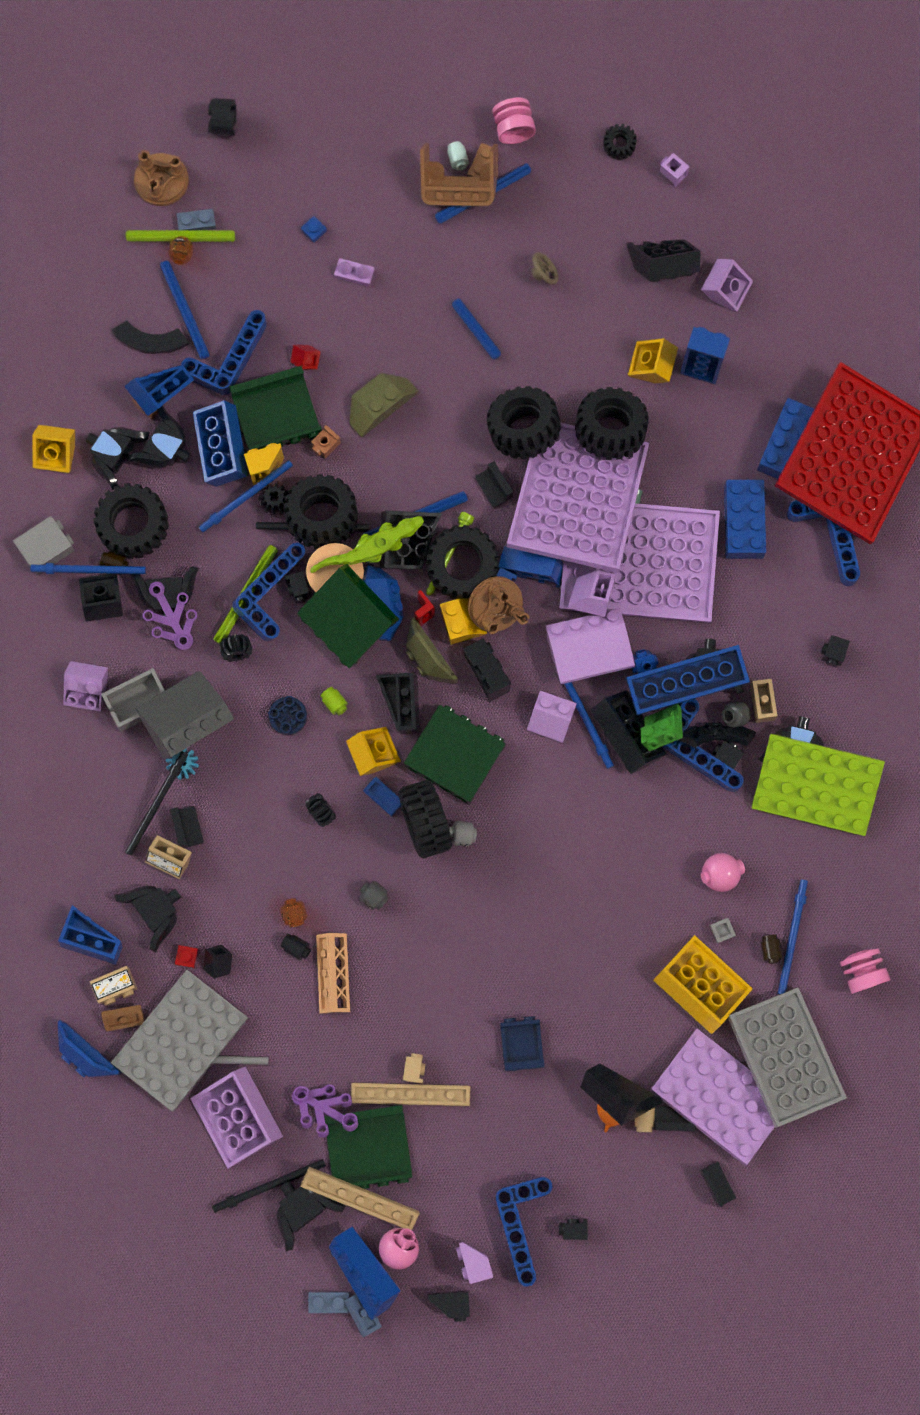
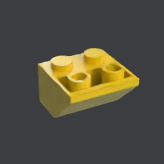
(263, 461)

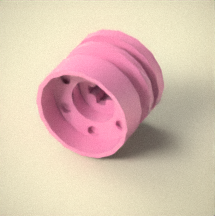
(514, 120)
(864, 970)

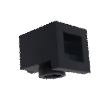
(298, 586)
(574, 1230)

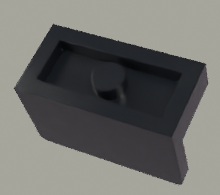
(494, 485)
(187, 826)
(669, 1120)
(717, 1184)

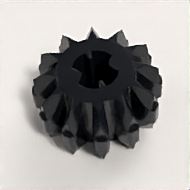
(267, 502)
(235, 648)
(320, 810)

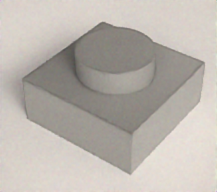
(722, 930)

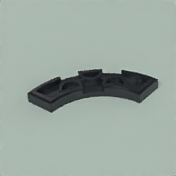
(148, 342)
(716, 731)

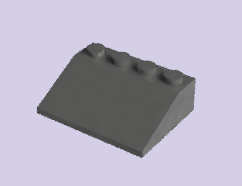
(184, 714)

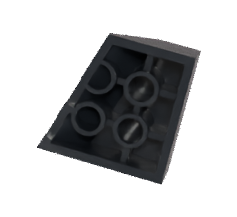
(665, 259)
(413, 548)
(617, 1094)

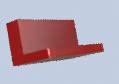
(427, 610)

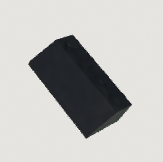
(623, 729)

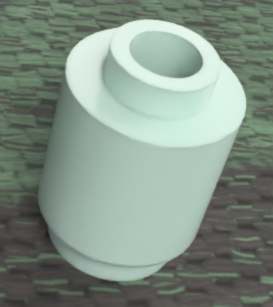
(457, 155)

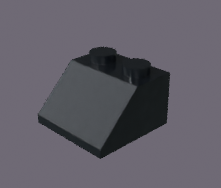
(100, 597)

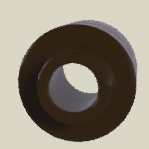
(113, 559)
(771, 949)

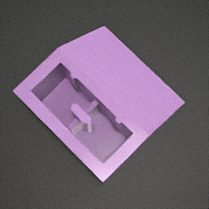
(592, 592)
(85, 685)
(476, 1263)

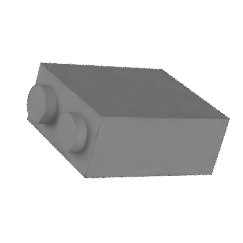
(45, 543)

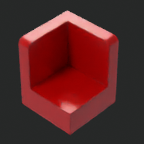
(305, 356)

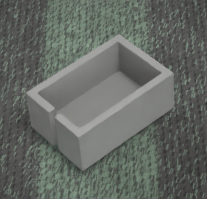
(129, 695)

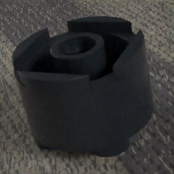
(223, 117)

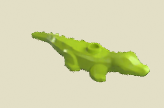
(373, 546)

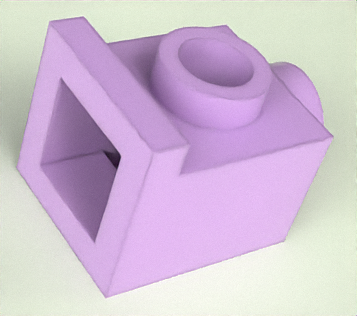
(675, 163)

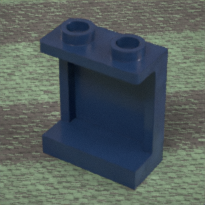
(522, 1044)

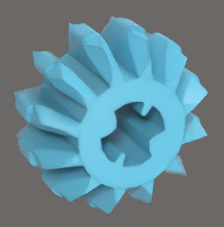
(189, 764)

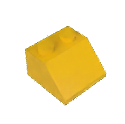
(653, 360)
(53, 448)
(458, 622)
(373, 750)

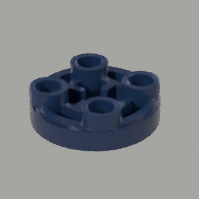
(288, 715)

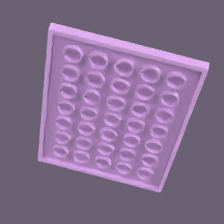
(577, 504)
(664, 565)

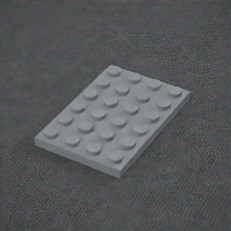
(179, 1040)
(786, 1057)

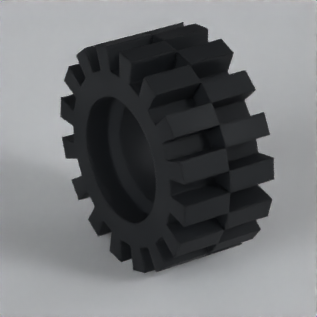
(617, 131)

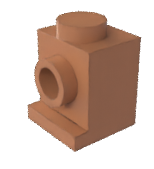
(325, 449)

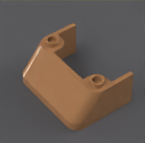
(458, 190)

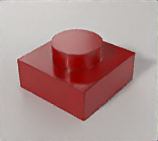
(186, 956)

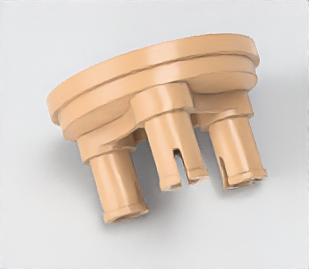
(318, 578)

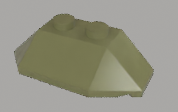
(378, 401)
(427, 656)

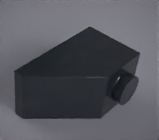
(452, 1304)

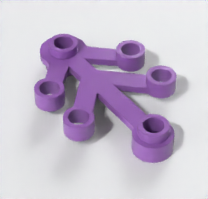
(172, 618)
(323, 1107)

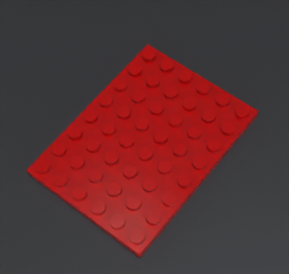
(853, 453)

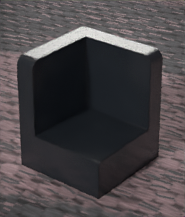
(217, 961)

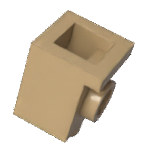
(414, 1068)

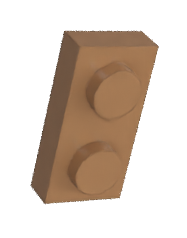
(481, 158)
(123, 1018)

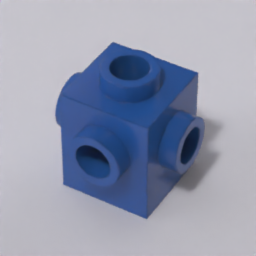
(644, 661)

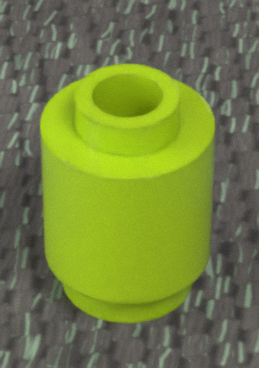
(334, 701)

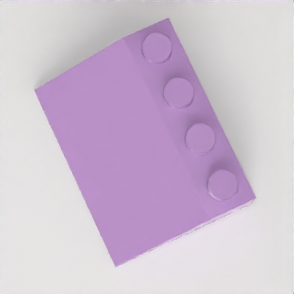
(589, 646)
(236, 1117)

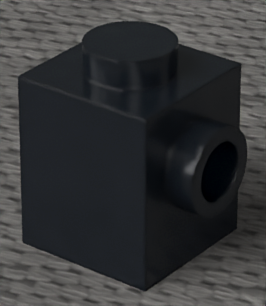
(835, 651)
(728, 754)

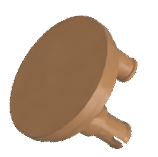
(160, 178)
(496, 605)

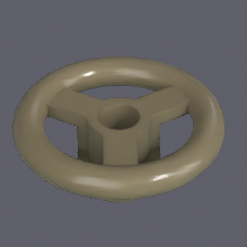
(541, 269)

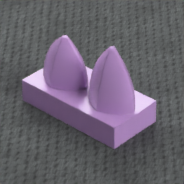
(354, 272)

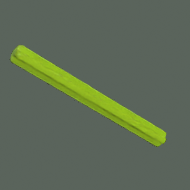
(192, 235)
(232, 616)

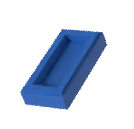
(383, 796)

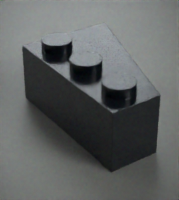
(487, 669)
(402, 700)

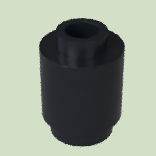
(296, 947)

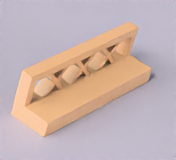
(329, 972)

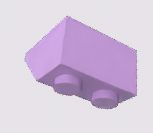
(727, 284)
(551, 716)

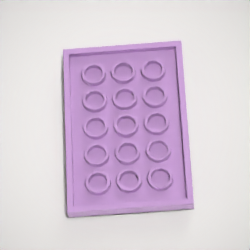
(716, 1096)

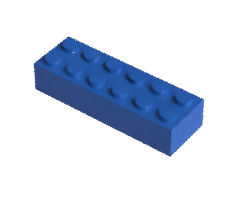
(687, 680)

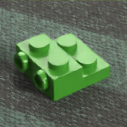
(662, 728)

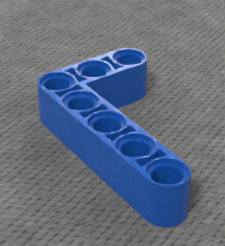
(231, 359)
(838, 548)
(264, 586)
(711, 761)
(517, 1226)

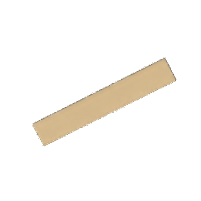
(410, 1094)
(359, 1198)

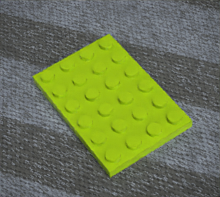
(818, 784)

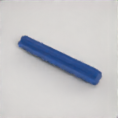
(476, 329)

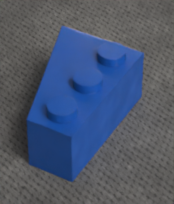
(158, 388)
(532, 565)
(88, 938)

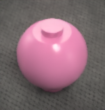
(722, 872)
(399, 1248)

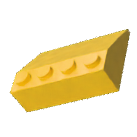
(703, 984)

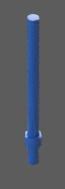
(216, 517)
(51, 568)
(601, 749)
(800, 899)

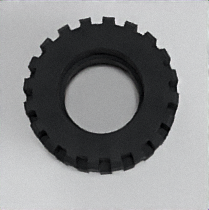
(518, 404)
(613, 404)
(314, 491)
(131, 497)
(444, 543)
(425, 819)

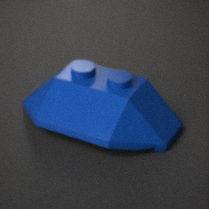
(388, 591)
(82, 1054)

